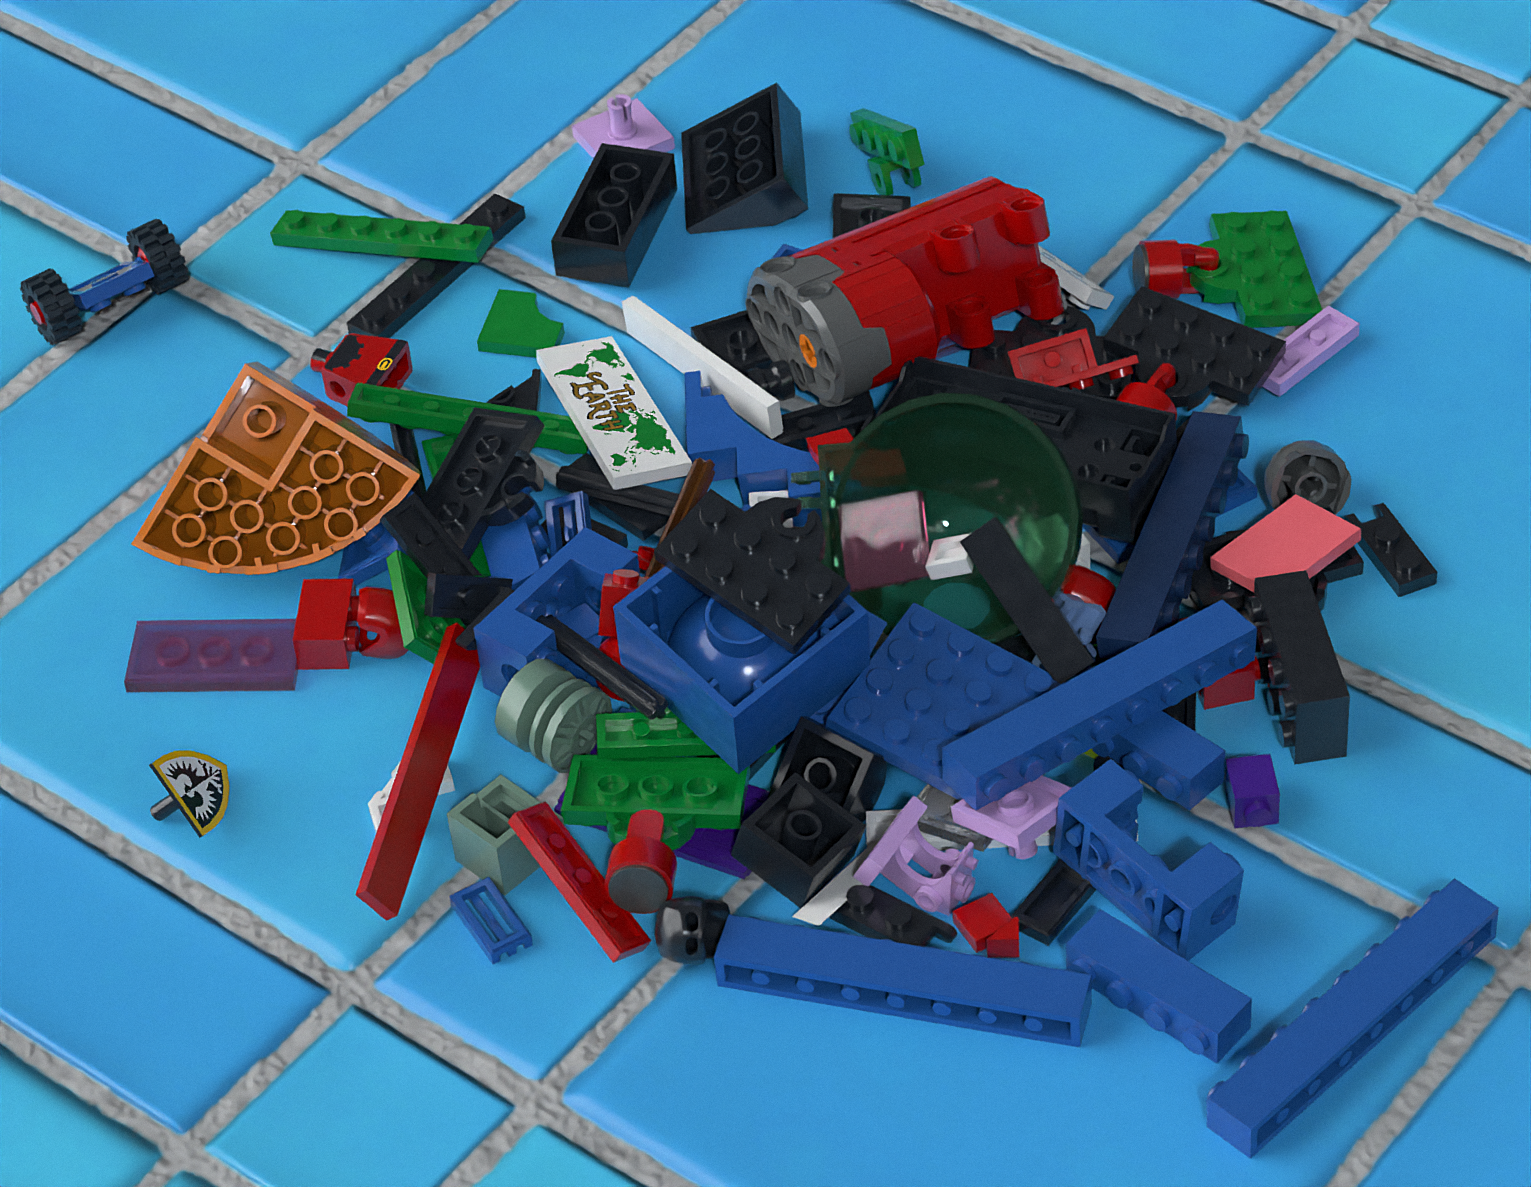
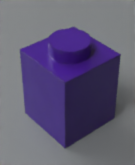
(1252, 791)

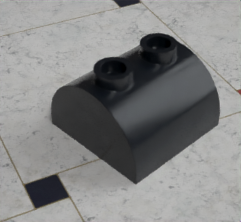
(835, 766)

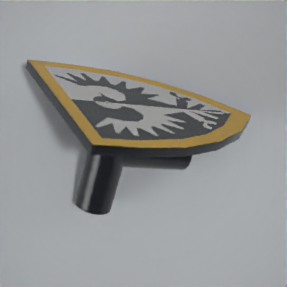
(195, 786)

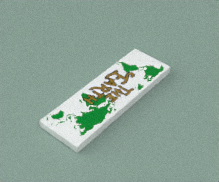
(613, 413)

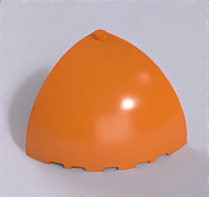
(273, 483)

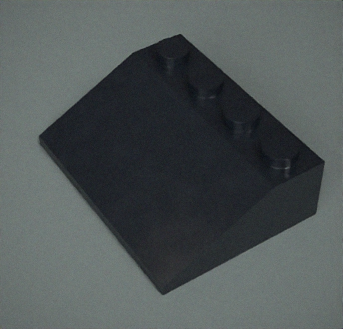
(745, 165)

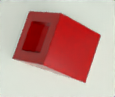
(1005, 941)

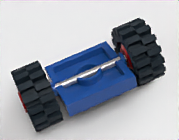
(155, 262)

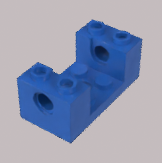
(571, 577)
(1098, 839)

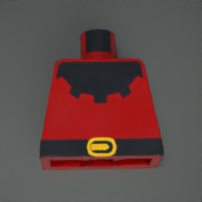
(362, 360)

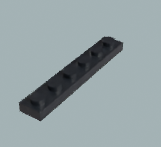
(430, 277)

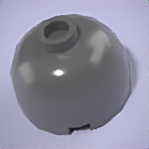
(1309, 471)

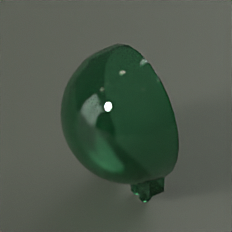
(971, 465)

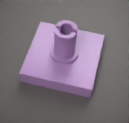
(623, 125)
(1016, 817)

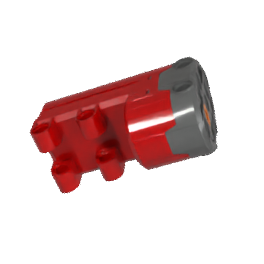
(901, 285)

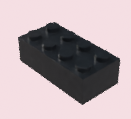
(614, 215)
(1300, 668)

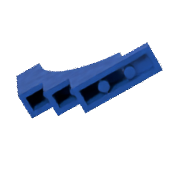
(739, 450)

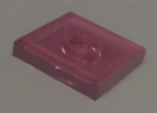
(884, 541)

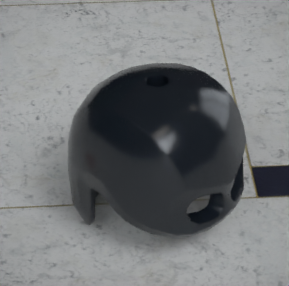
(690, 929)

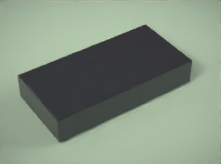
(1053, 903)

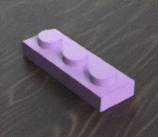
(1311, 347)

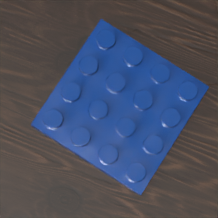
(931, 689)

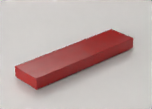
(578, 881)

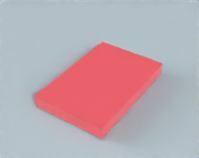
(1286, 541)

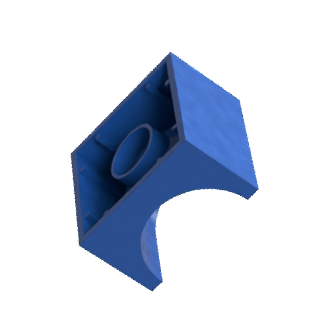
(728, 676)

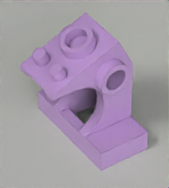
(900, 843)

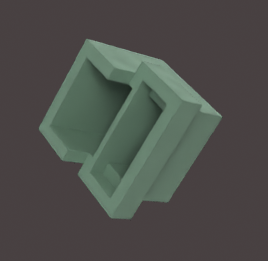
(485, 839)

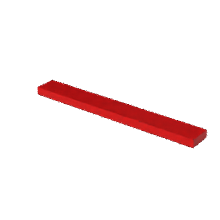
(419, 777)

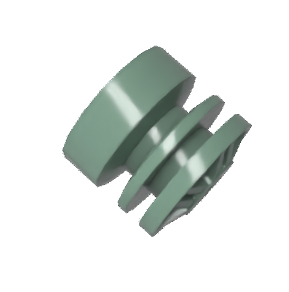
(550, 713)

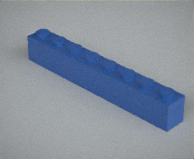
(1098, 704)
(904, 980)
(1350, 1017)

